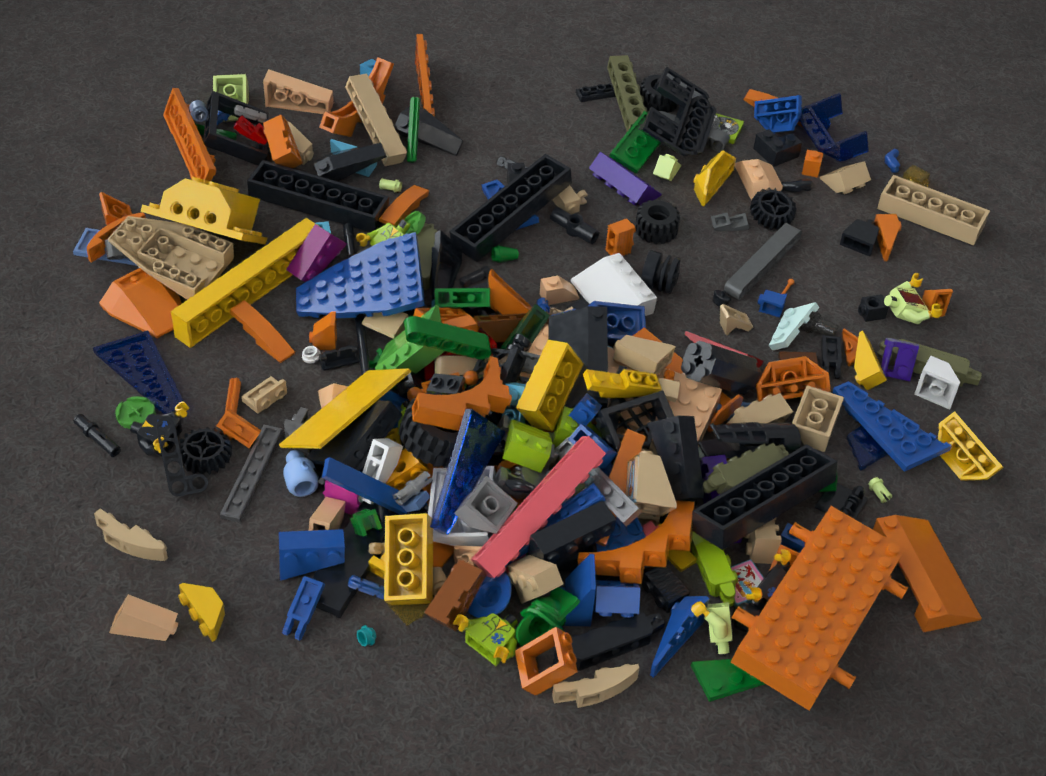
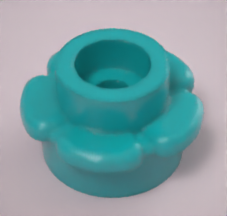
(366, 636)

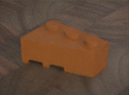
(456, 594)

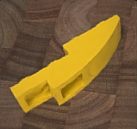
(622, 385)

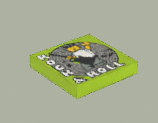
(729, 125)

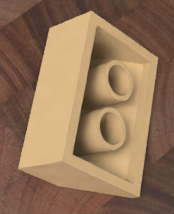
(817, 417)

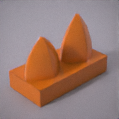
(238, 428)

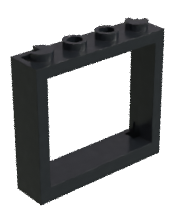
(226, 145)
(604, 424)

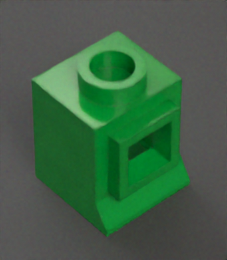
(364, 521)

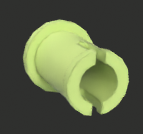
(395, 186)
(878, 487)

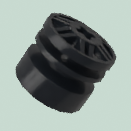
(661, 272)

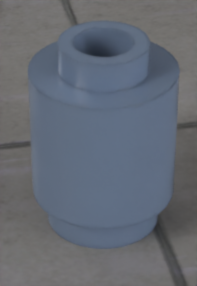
(198, 111)

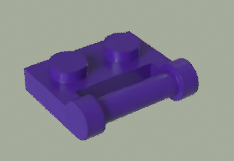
(904, 359)

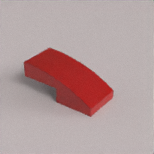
(250, 131)

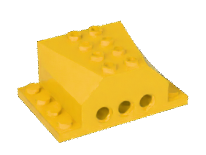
(209, 208)

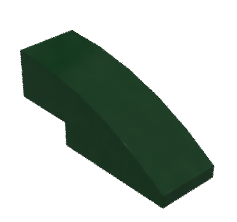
(529, 325)

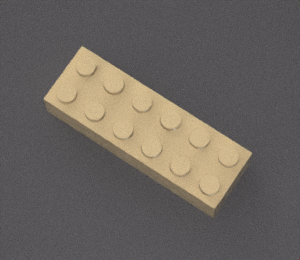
(933, 209)

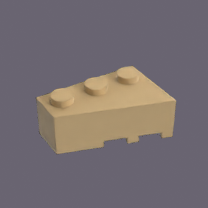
(766, 411)

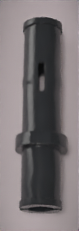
(92, 430)

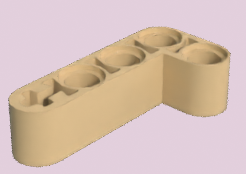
(461, 364)

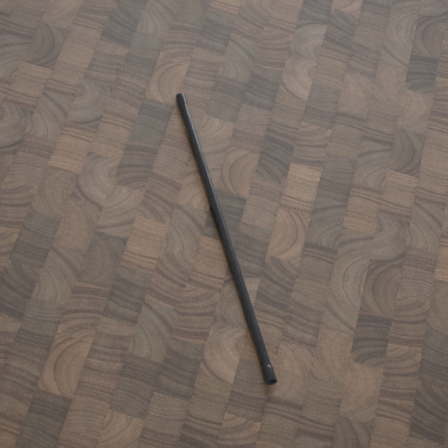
(348, 232)

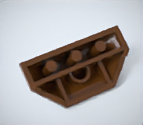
(500, 326)

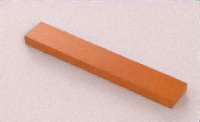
(630, 447)

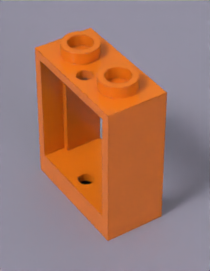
(537, 682)

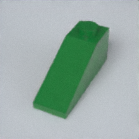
(462, 297)

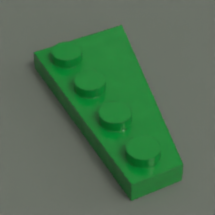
(722, 678)

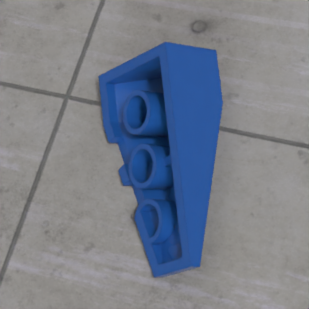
(678, 630)

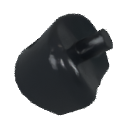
(721, 298)

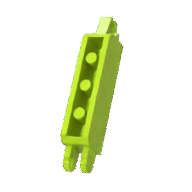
(715, 569)

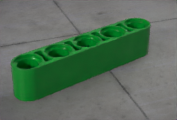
(447, 337)

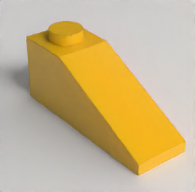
(867, 365)

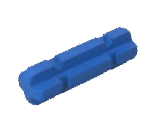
(366, 586)

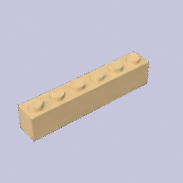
(375, 118)

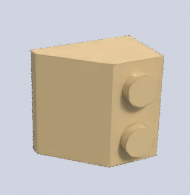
(847, 177)

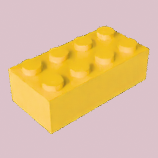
(550, 385)
(408, 559)

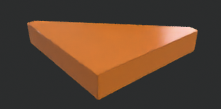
(850, 345)

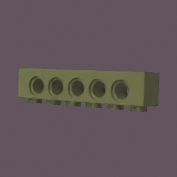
(626, 89)

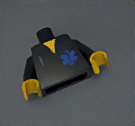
(147, 431)
(764, 591)

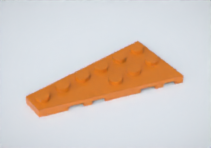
(423, 72)

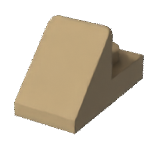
(732, 319)

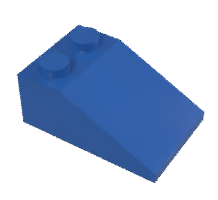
(622, 319)
(583, 586)

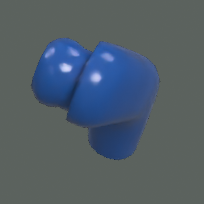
(891, 161)

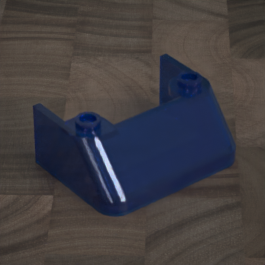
(816, 122)

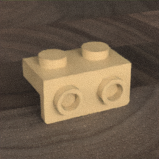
(265, 394)

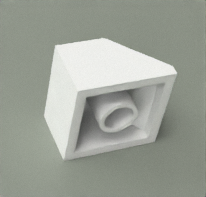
(938, 383)

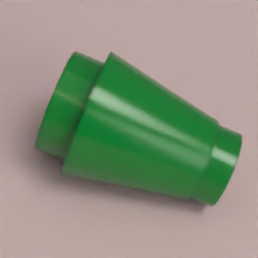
(503, 254)

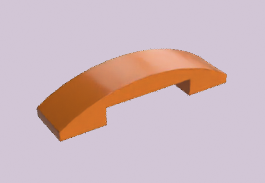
(96, 246)

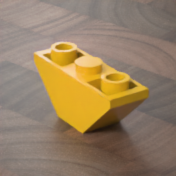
(204, 607)

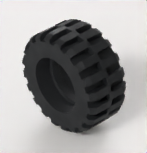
(427, 441)

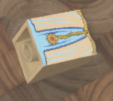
(649, 484)

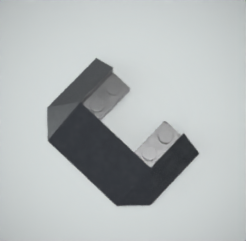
(693, 121)

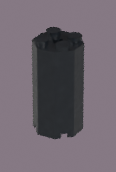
(720, 367)

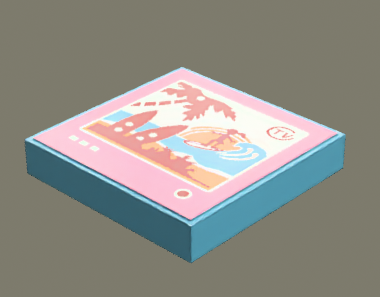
(748, 577)

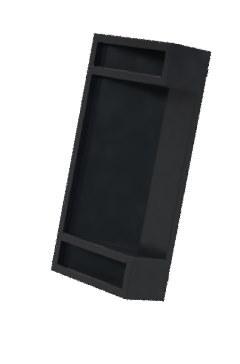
(587, 335)

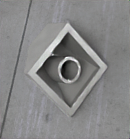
(486, 507)

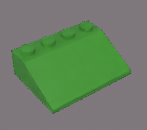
(404, 354)

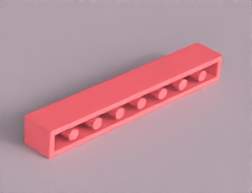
(538, 507)

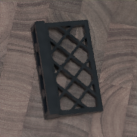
(509, 372)
(615, 418)

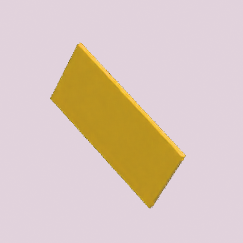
(344, 408)

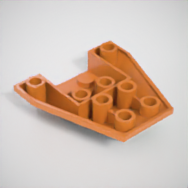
(141, 303)

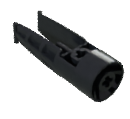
(739, 438)

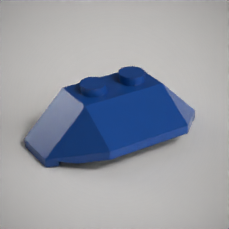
(779, 113)

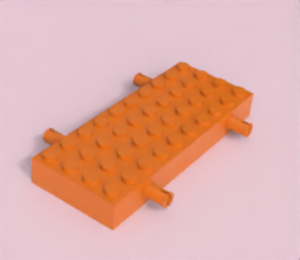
(818, 607)

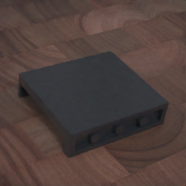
(354, 441)

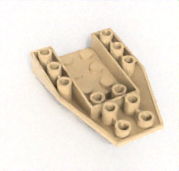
(173, 253)

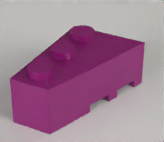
(315, 254)

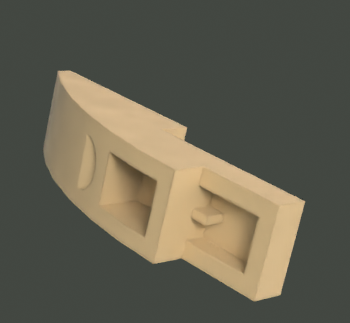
(132, 541)
(605, 685)

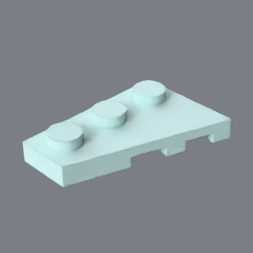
(789, 325)

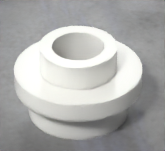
(311, 354)

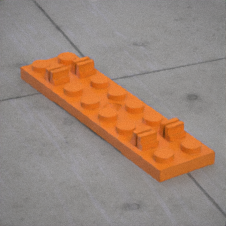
(189, 141)

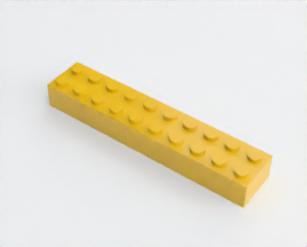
(246, 282)

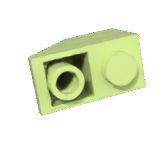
(666, 167)

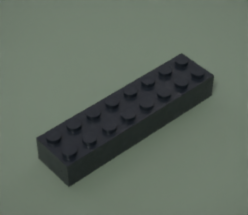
(317, 196)
(511, 207)
(763, 496)

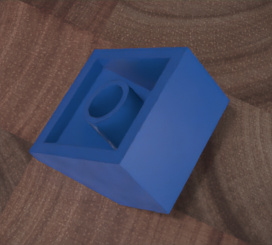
(617, 598)

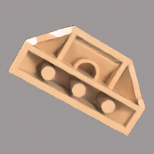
(757, 176)

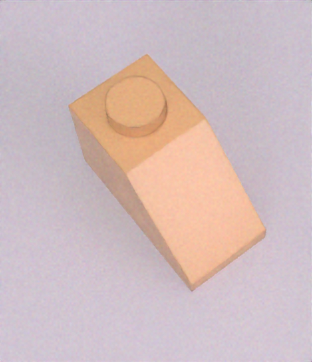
(557, 290)

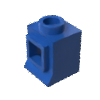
(772, 303)

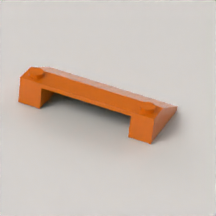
(929, 573)

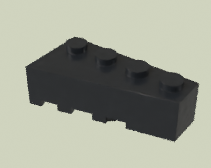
(678, 448)
(573, 534)

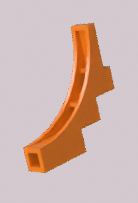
(345, 119)
(448, 410)
(651, 551)

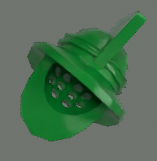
(545, 615)

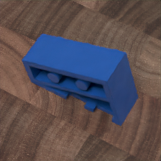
(309, 551)

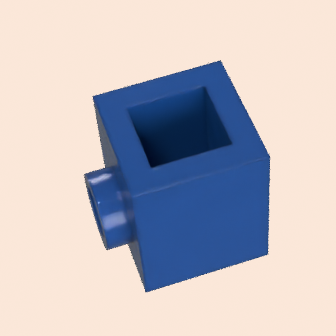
(585, 410)

